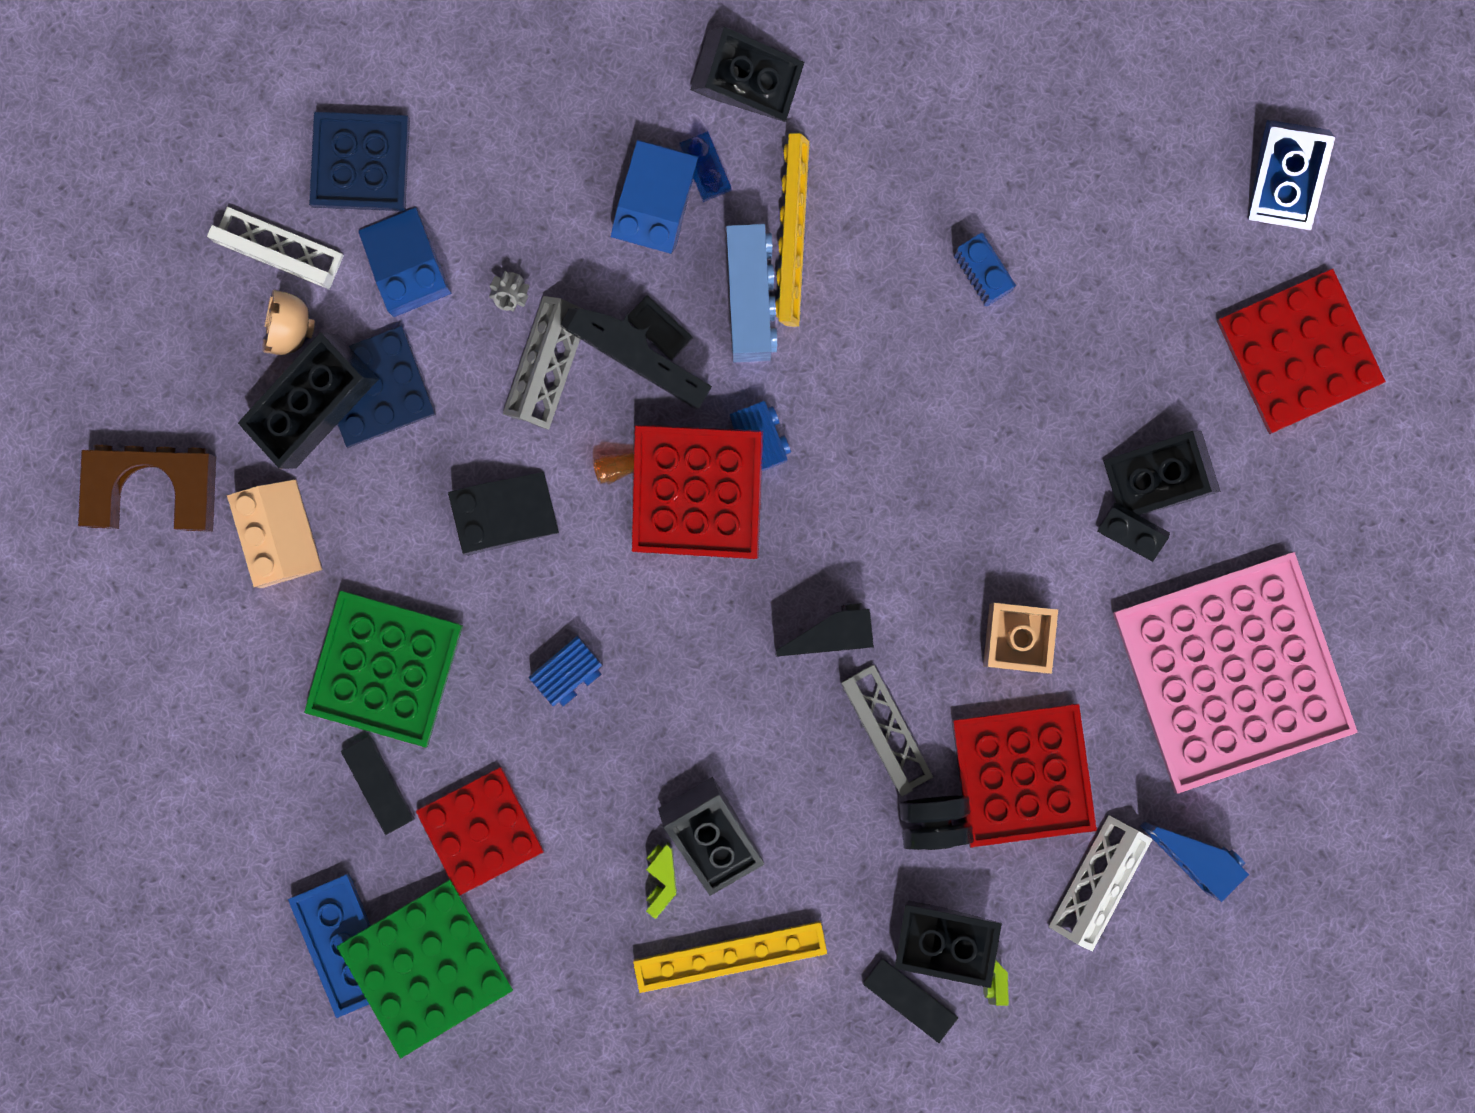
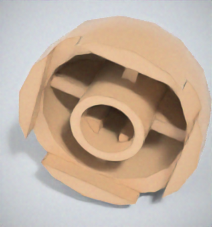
(286, 324)

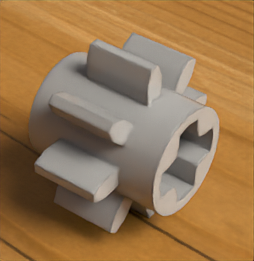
(509, 291)

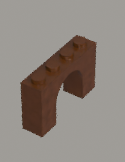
(107, 471)

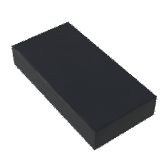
(664, 330)

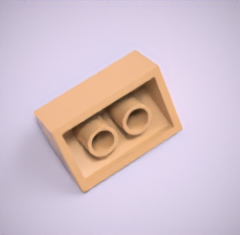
(274, 533)

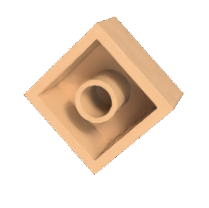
(1020, 638)

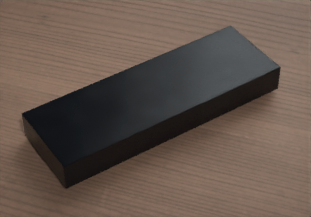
(377, 785)
(910, 1000)

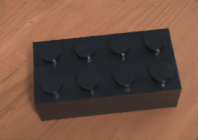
(308, 400)

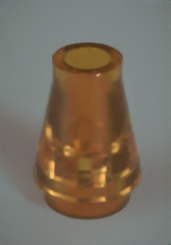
(613, 467)

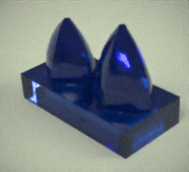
(709, 172)

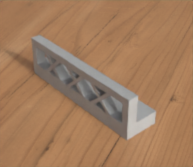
(535, 364)
(876, 736)

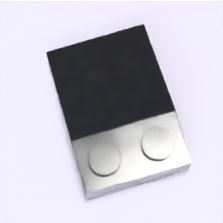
(747, 74)
(1163, 474)
(503, 513)
(840, 631)
(710, 836)
(948, 944)

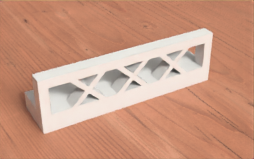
(273, 258)
(1108, 890)

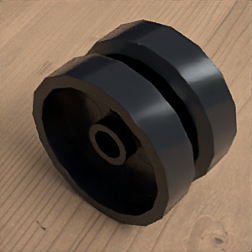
(936, 827)

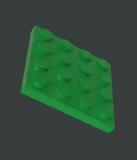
(383, 669)
(424, 968)

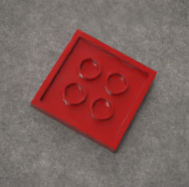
(480, 831)

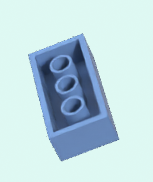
(749, 295)

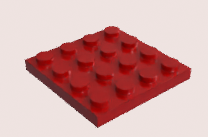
(1301, 351)
(697, 491)
(1025, 775)

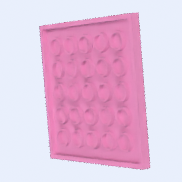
(1234, 672)

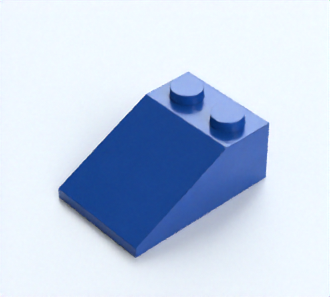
(1290, 174)
(654, 197)
(404, 262)
(1211, 868)

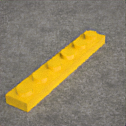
(793, 218)
(730, 956)

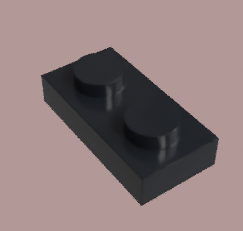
(1133, 532)

